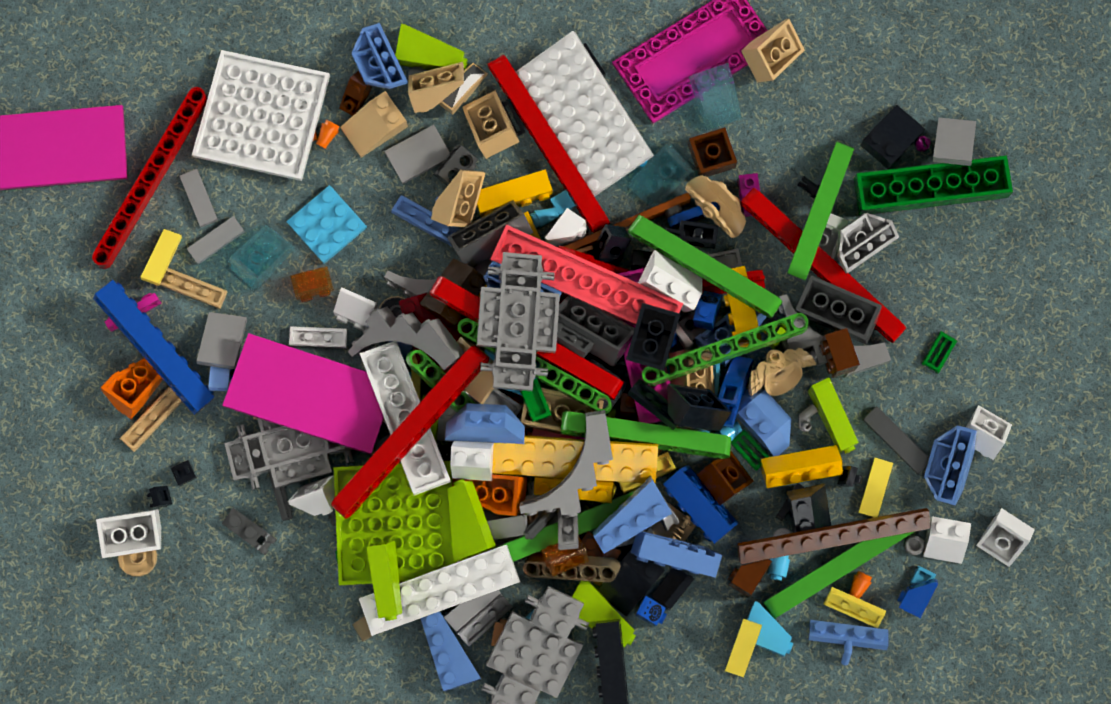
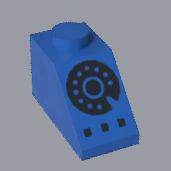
(707, 310)
(917, 596)
(651, 611)

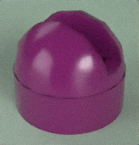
(919, 143)

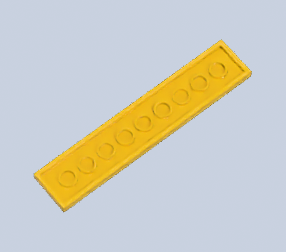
(558, 456)

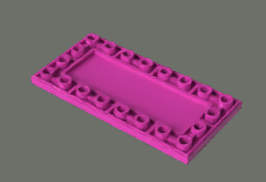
(705, 39)
(62, 147)
(305, 394)

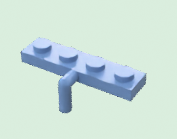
(421, 218)
(848, 636)

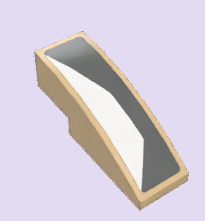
(472, 78)

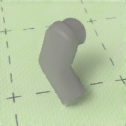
(804, 418)

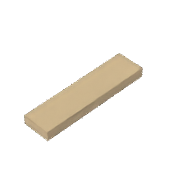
(193, 288)
(151, 419)

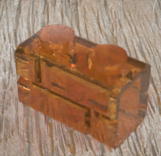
(312, 284)
(563, 560)

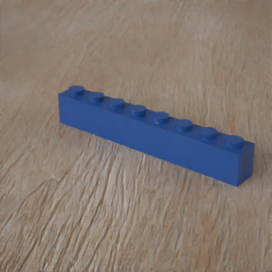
(153, 346)

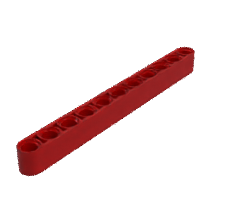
(548, 143)
(150, 186)
(823, 265)
(563, 358)
(409, 432)

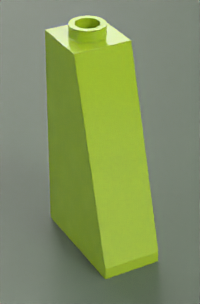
(422, 50)
(833, 415)
(468, 522)
(385, 579)
(598, 608)

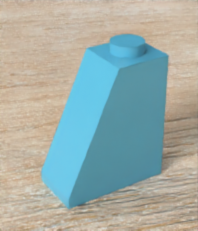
(772, 634)

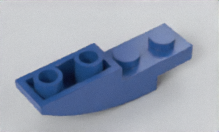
(735, 386)

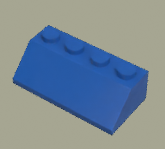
(700, 504)

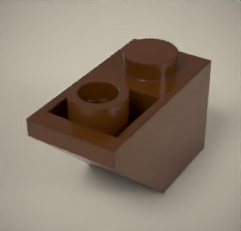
(355, 94)

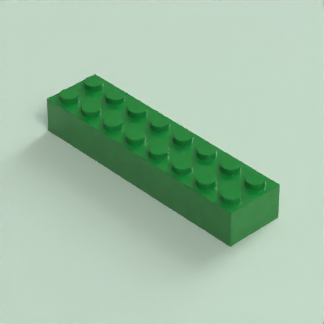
(932, 185)

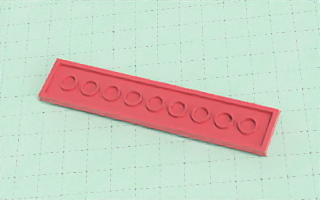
(585, 279)

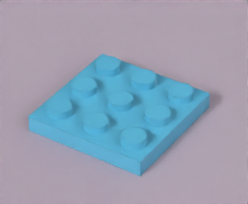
(326, 224)

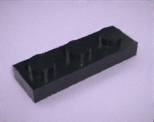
(651, 401)

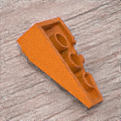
(132, 387)
(501, 494)

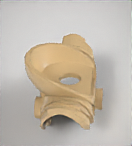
(708, 191)
(779, 371)

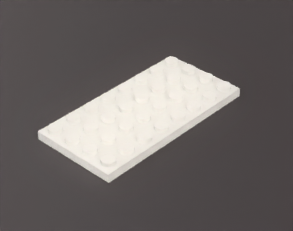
(584, 113)

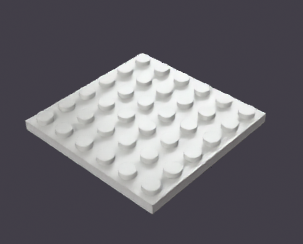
(261, 115)

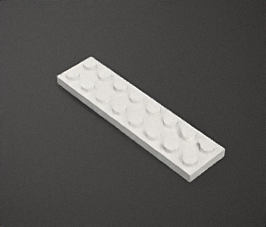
(397, 400)
(446, 588)

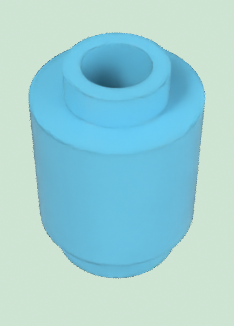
(778, 568)

